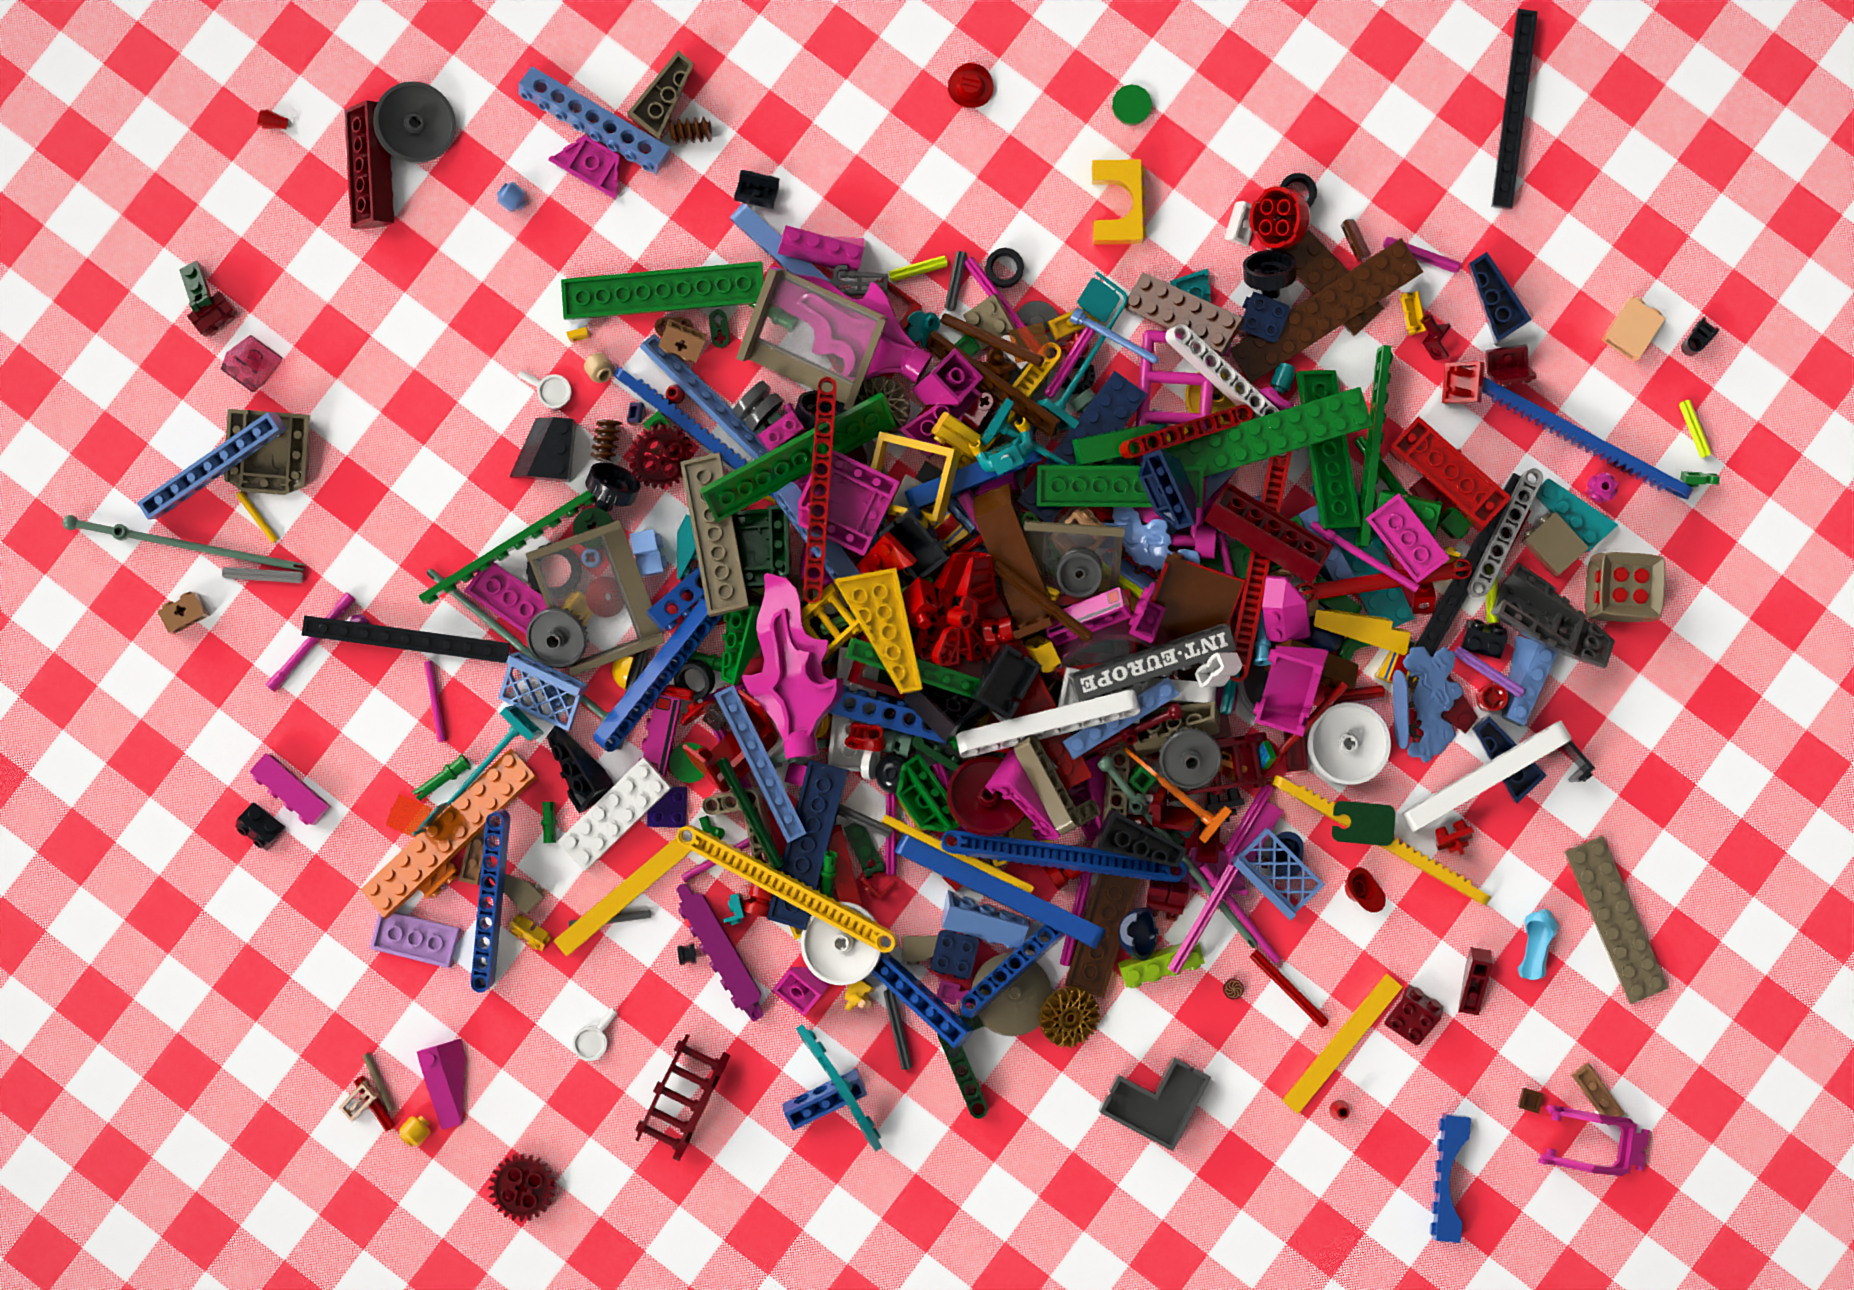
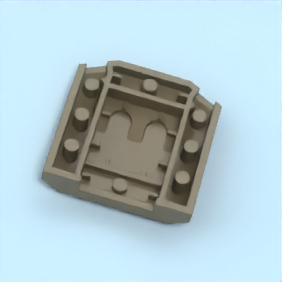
(277, 466)

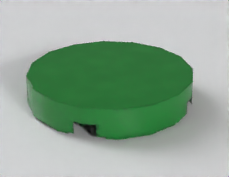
(1131, 104)
(682, 766)

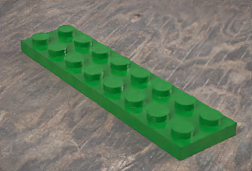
(1330, 460)
(1101, 485)

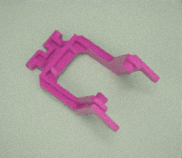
(1630, 1145)

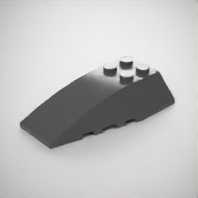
(1540, 614)

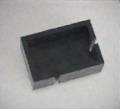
(920, 540)
(1005, 679)

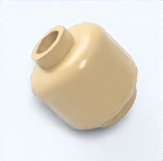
(598, 367)

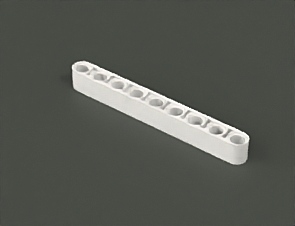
(1213, 372)
(1048, 723)
(1487, 775)

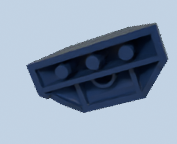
(1168, 488)

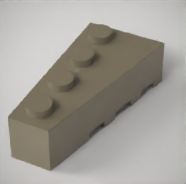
(659, 100)
(1198, 715)

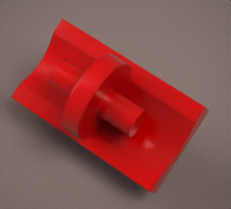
(1455, 840)

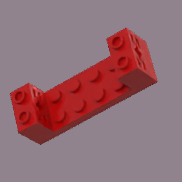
(1450, 473)

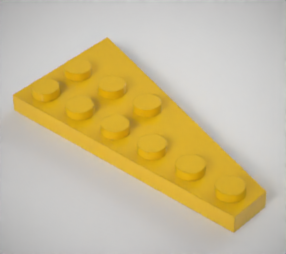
(882, 615)

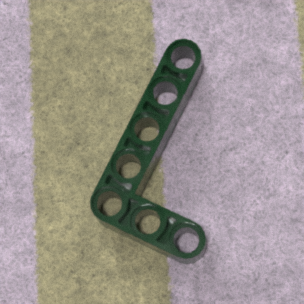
(969, 1077)

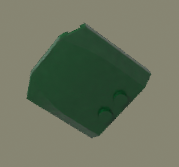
(763, 544)

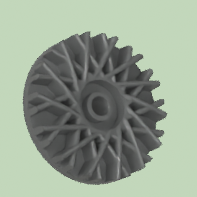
(563, 626)
(1186, 745)

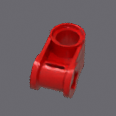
(865, 737)

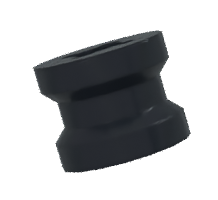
(687, 954)

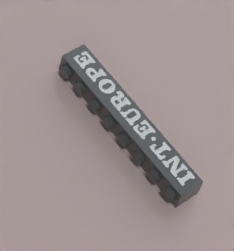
(1151, 662)

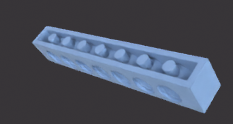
(589, 111)
(212, 465)

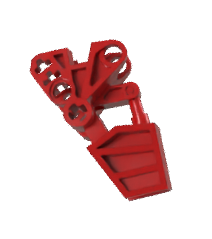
(973, 580)

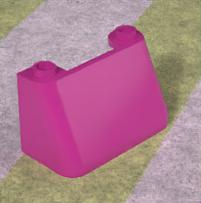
(1290, 688)
(1015, 785)

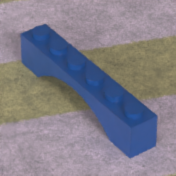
(1454, 1134)

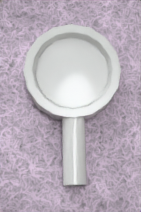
(552, 390)
(869, 763)
(591, 1041)

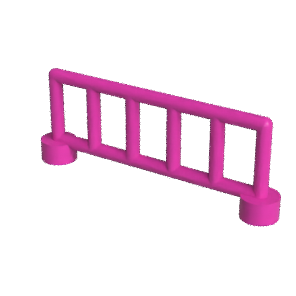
(1201, 537)

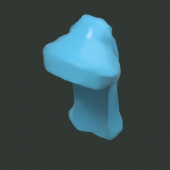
(1541, 930)

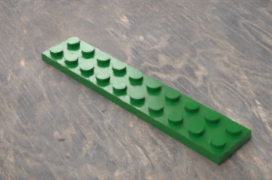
(662, 290)
(1276, 433)
(795, 458)

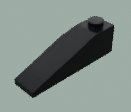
(583, 774)

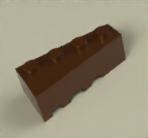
(1335, 668)

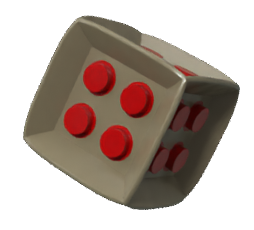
(1625, 587)

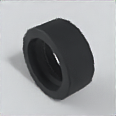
(1305, 179)
(1000, 253)
(704, 669)

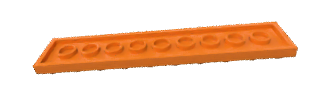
(448, 833)

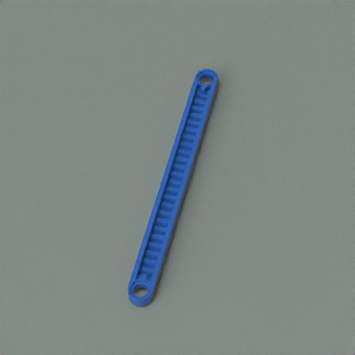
(682, 421)
(1585, 439)
(1057, 856)

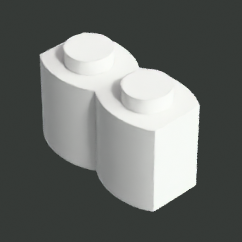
(1218, 669)

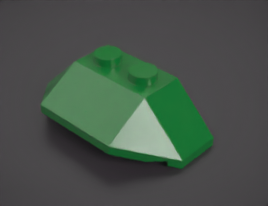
(924, 797)

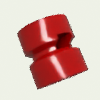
(1005, 626)
(1491, 698)
(1061, 876)
(759, 901)

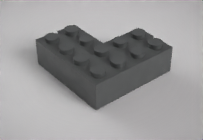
(1160, 1113)

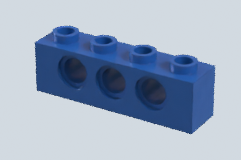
(658, 611)
(821, 1101)

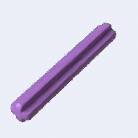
(1489, 672)

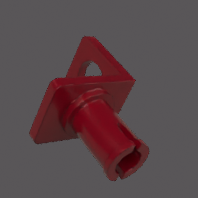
(1434, 337)

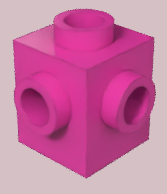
(1595, 488)

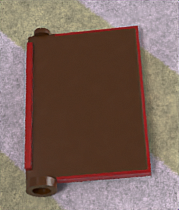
(1193, 600)

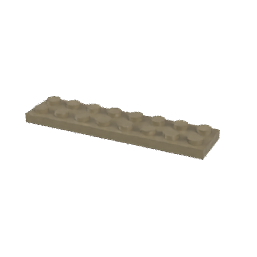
(714, 542)
(1615, 920)

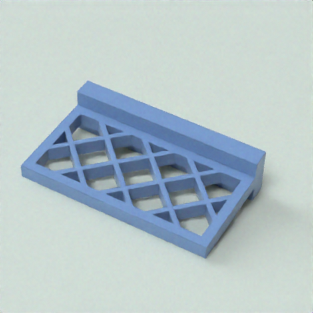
(543, 674)
(1265, 886)

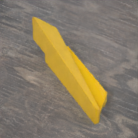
(1364, 628)

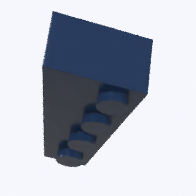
(1498, 301)
(1496, 742)

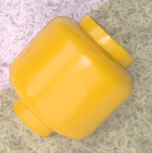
(414, 1131)

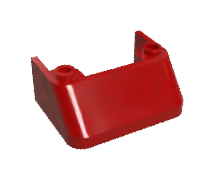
(728, 747)

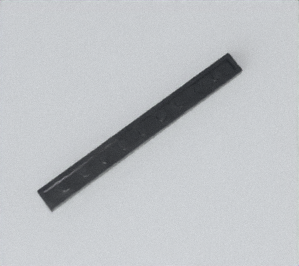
(1514, 109)
(1457, 589)
(405, 639)

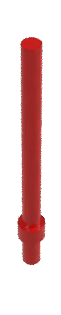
(1312, 719)

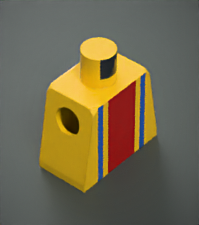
(952, 531)
(1393, 662)

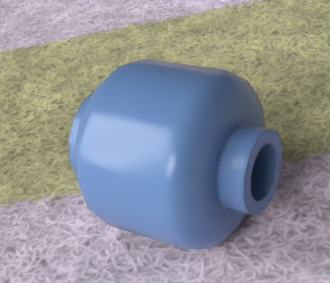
(511, 196)

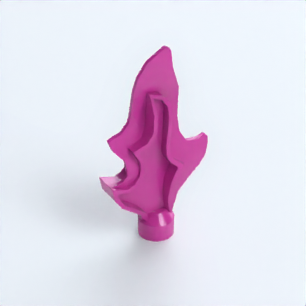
(895, 348)
(792, 674)

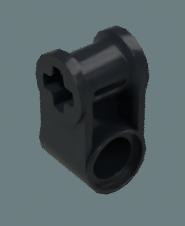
(1701, 335)

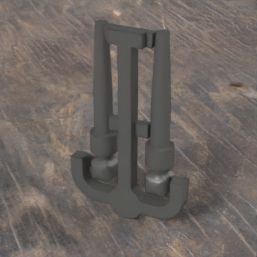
(853, 274)

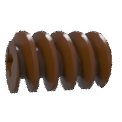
(691, 130)
(605, 440)

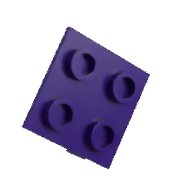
(669, 810)

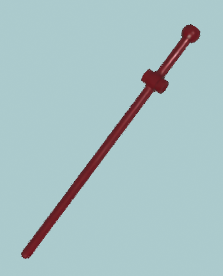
(1131, 732)

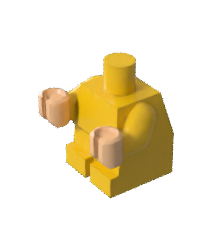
(858, 994)

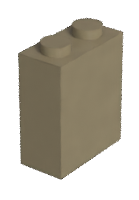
(1554, 543)

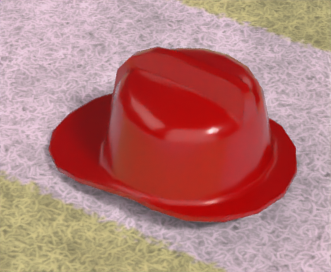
(1365, 890)

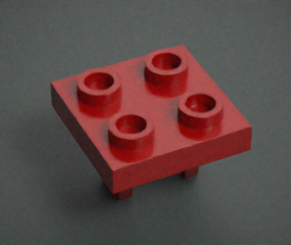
(1463, 382)

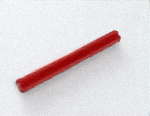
(1289, 988)

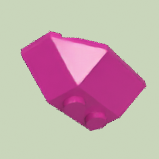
(1284, 611)

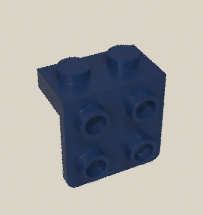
(1263, 317)
(954, 954)

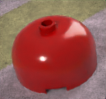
(1280, 221)

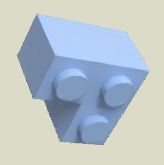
(647, 551)

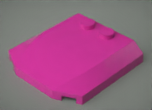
(856, 502)

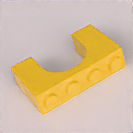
(1129, 176)

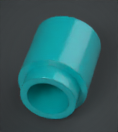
(1283, 378)

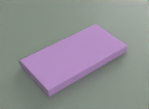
(415, 939)

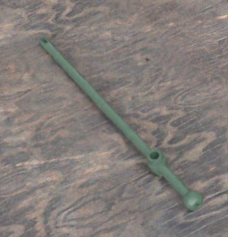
(71, 522)
(509, 637)
(1138, 804)

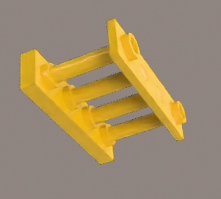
(830, 595)

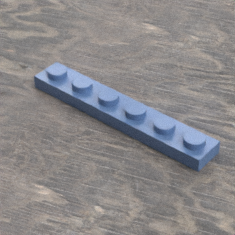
(1148, 702)

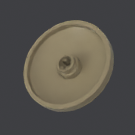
(1018, 1006)

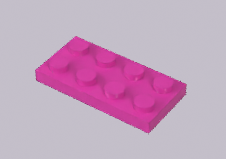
(1408, 538)
(506, 596)

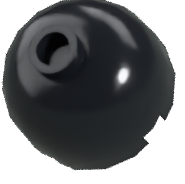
(888, 772)

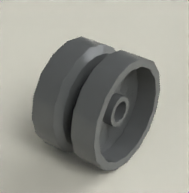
(757, 405)
(1079, 584)

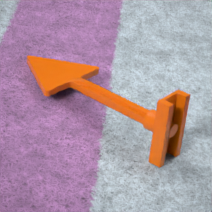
(1212, 822)

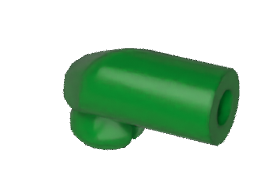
(709, 828)

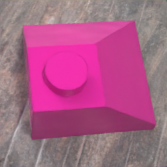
(800, 988)

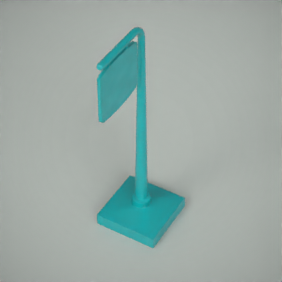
(1099, 302)
(1000, 425)
(520, 725)

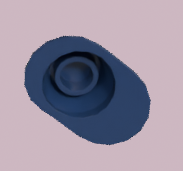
(1296, 845)

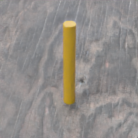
(257, 517)

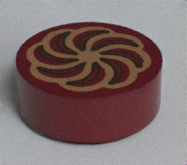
(1233, 989)

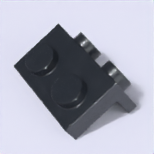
(757, 189)
(1484, 638)
(259, 826)

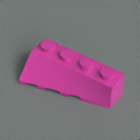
(821, 249)
(921, 426)

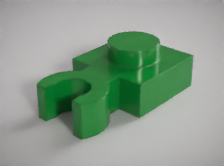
(1693, 479)

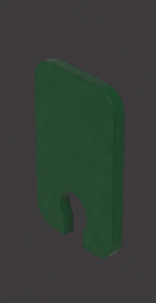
(1369, 823)

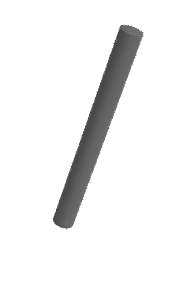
(625, 917)

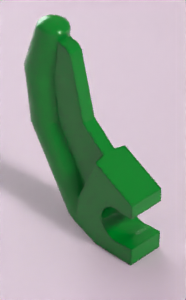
(1349, 647)

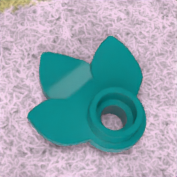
(921, 327)

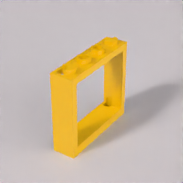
(947, 476)

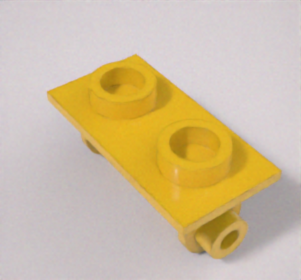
(1413, 312)
(534, 938)

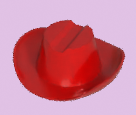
(970, 85)

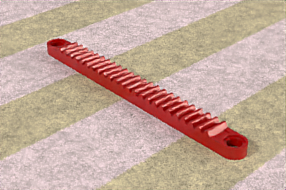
(1258, 568)

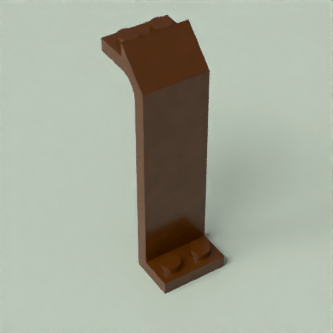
(1008, 543)

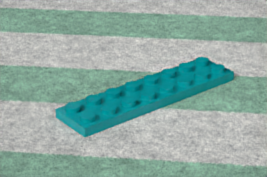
(1382, 603)

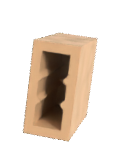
(1633, 328)

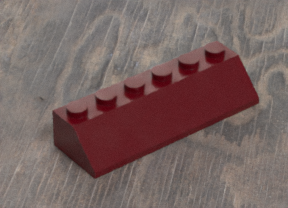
(367, 170)
(1269, 533)

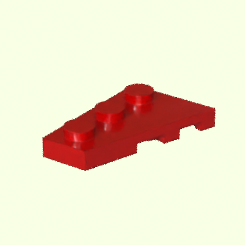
(885, 555)

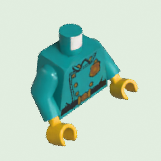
(1007, 454)

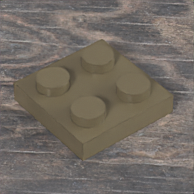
(991, 317)

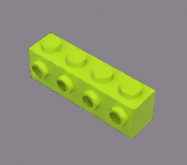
(1136, 971)

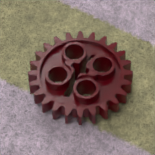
(656, 472)
(504, 1181)

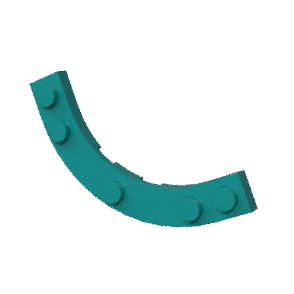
(842, 1085)

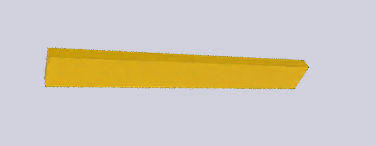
(929, 840)
(621, 897)
(1341, 1043)

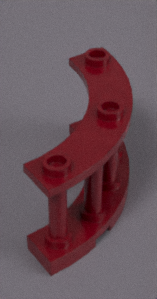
(1233, 744)
(696, 1106)

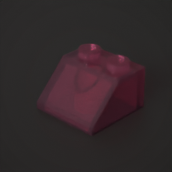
(250, 363)

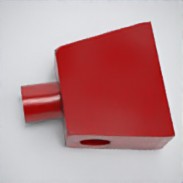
(920, 603)

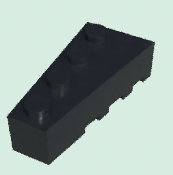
(1133, 840)

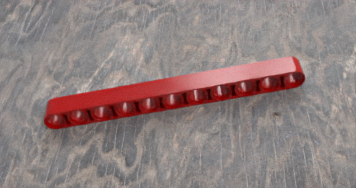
(817, 480)

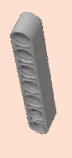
(1512, 526)

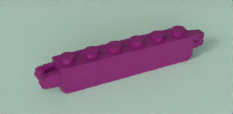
(721, 951)

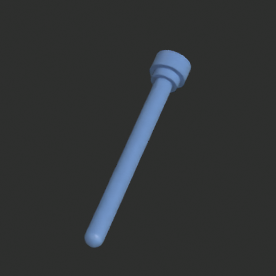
(1080, 317)

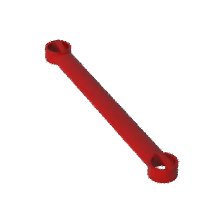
(1379, 581)

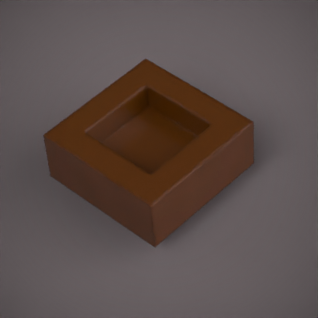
(1530, 1100)

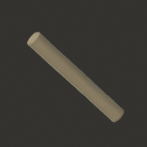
(378, 1081)

